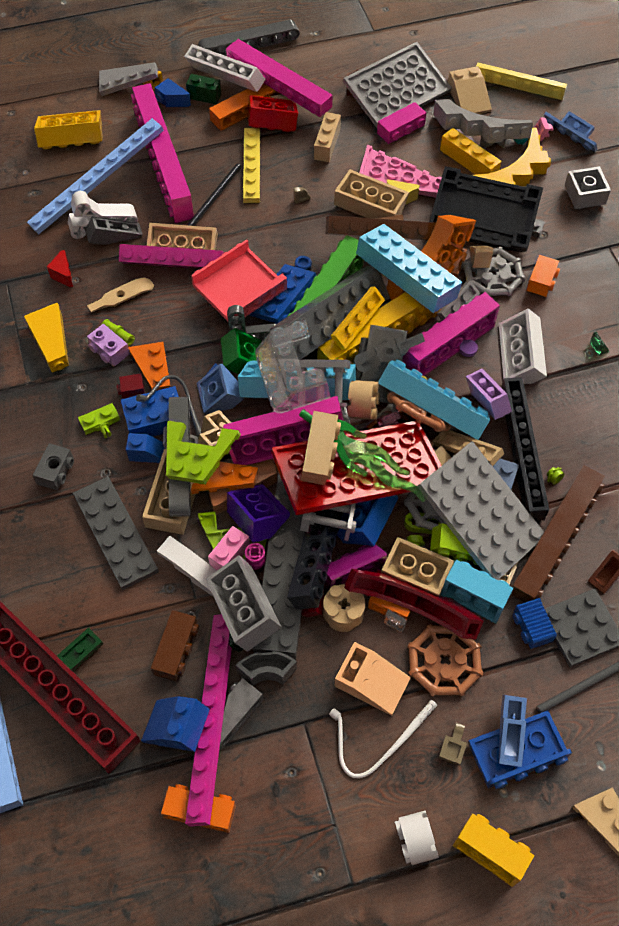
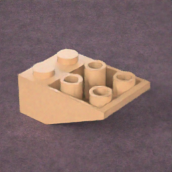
(371, 679)

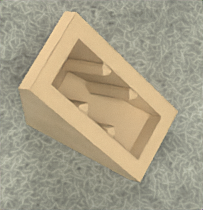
(481, 256)

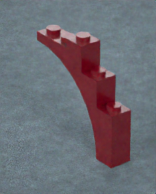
(437, 608)

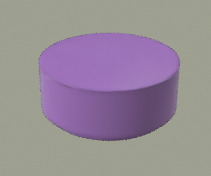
(468, 348)

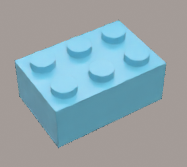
(476, 590)

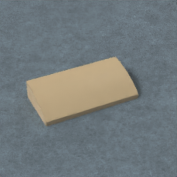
(182, 236)

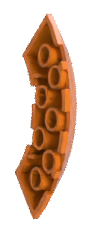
(443, 245)

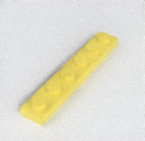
(523, 81)
(251, 171)

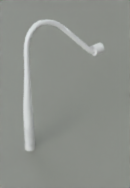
(418, 720)

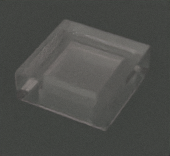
(395, 621)

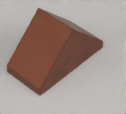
(606, 573)

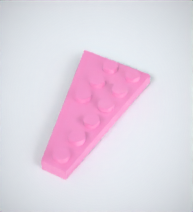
(383, 167)

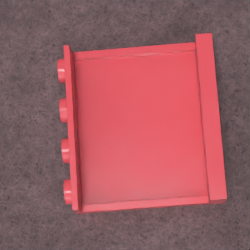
(238, 279)

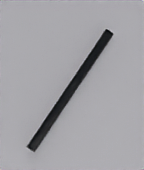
(214, 195)

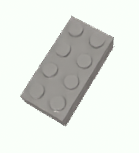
(243, 603)

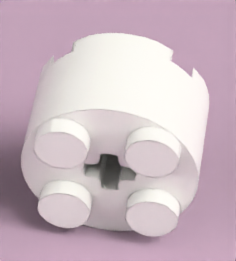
(418, 838)

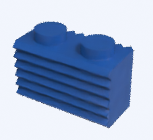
(534, 623)

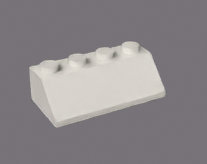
(522, 347)

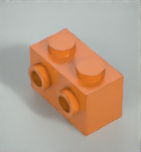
(542, 276)

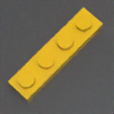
(357, 318)

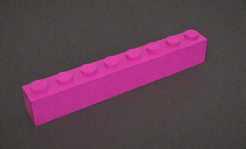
(283, 79)

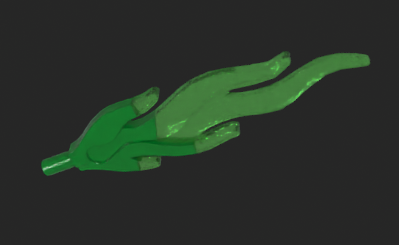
(369, 456)

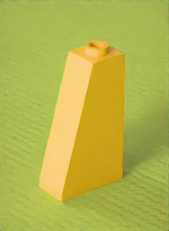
(49, 335)

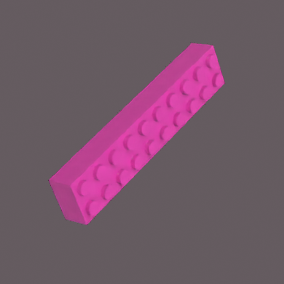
(164, 156)

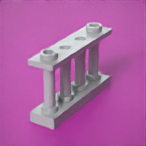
(338, 367)
(349, 526)

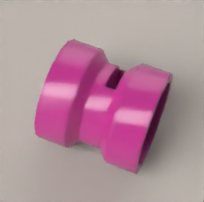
(255, 560)

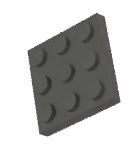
(583, 627)

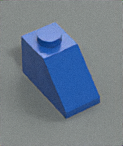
(172, 94)
(144, 448)

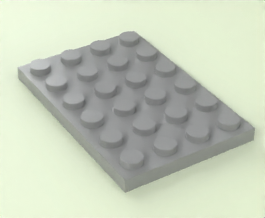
(396, 83)
(481, 511)

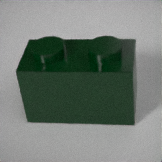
(204, 89)

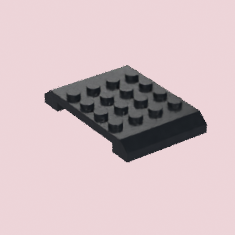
(501, 209)

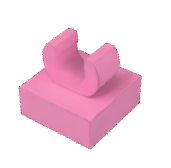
(543, 128)

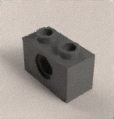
(52, 457)

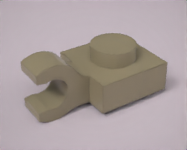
(453, 747)

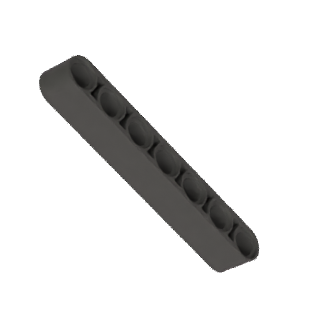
(255, 37)
(180, 490)

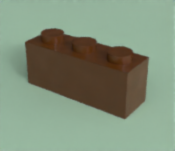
(175, 646)

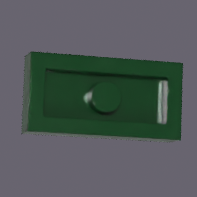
(80, 649)

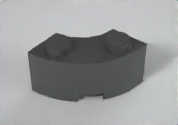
(266, 666)

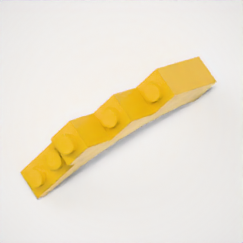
(531, 162)

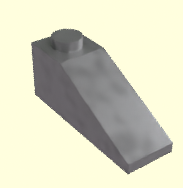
(240, 704)

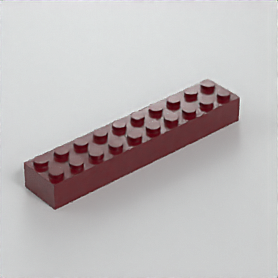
(63, 694)

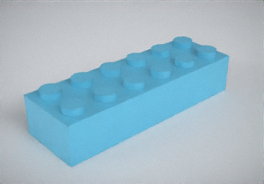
(408, 268)
(252, 384)
(435, 399)

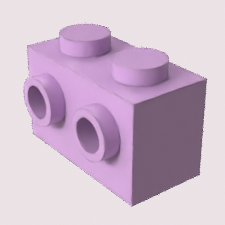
(108, 345)

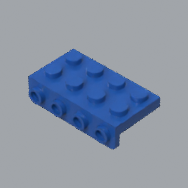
(280, 306)
(541, 748)

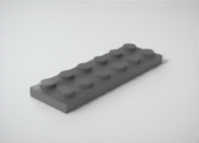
(115, 533)

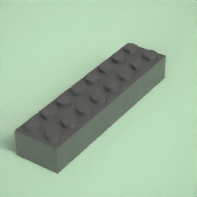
(332, 307)

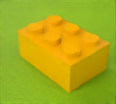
(494, 849)

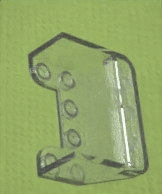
(281, 371)

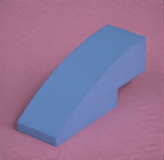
(512, 730)

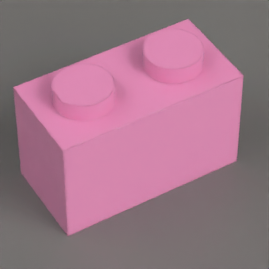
(228, 548)

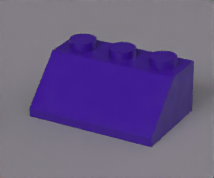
(256, 512)

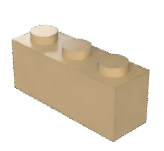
(327, 137)

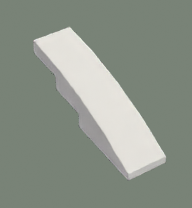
(187, 562)

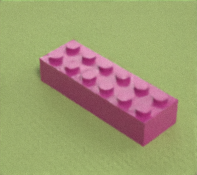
(446, 337)
(274, 430)

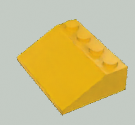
(68, 129)

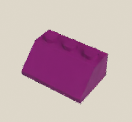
(366, 558)

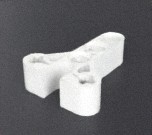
(85, 208)

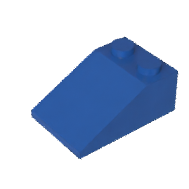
(176, 723)

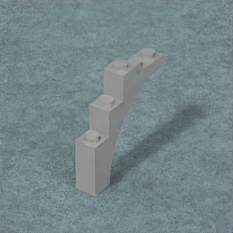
(473, 124)

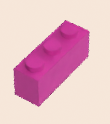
(401, 123)

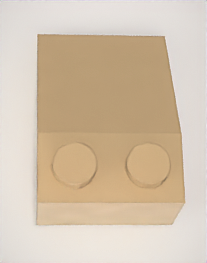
(470, 90)

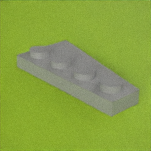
(124, 77)

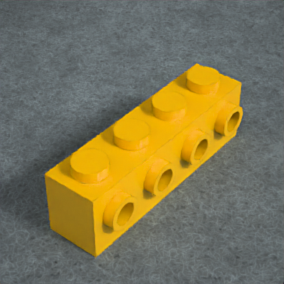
(468, 153)

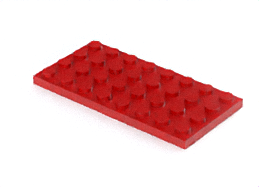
(404, 443)

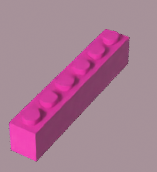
(167, 256)

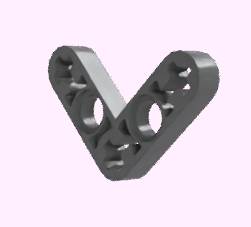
(263, 330)

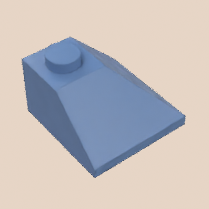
(218, 390)

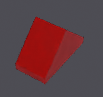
(60, 270)

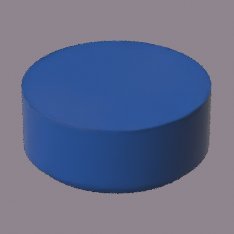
(303, 262)

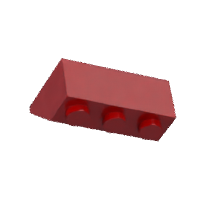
(272, 113)

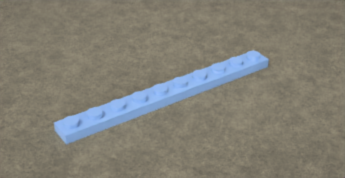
(96, 175)

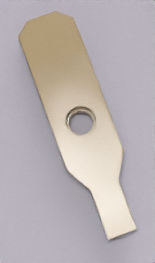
(129, 291)

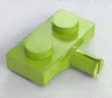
(99, 420)

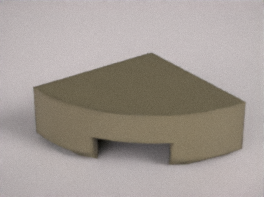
(301, 195)

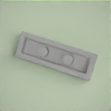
(466, 294)

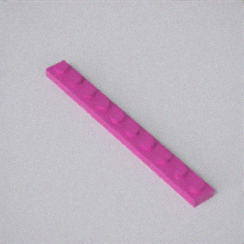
(207, 750)

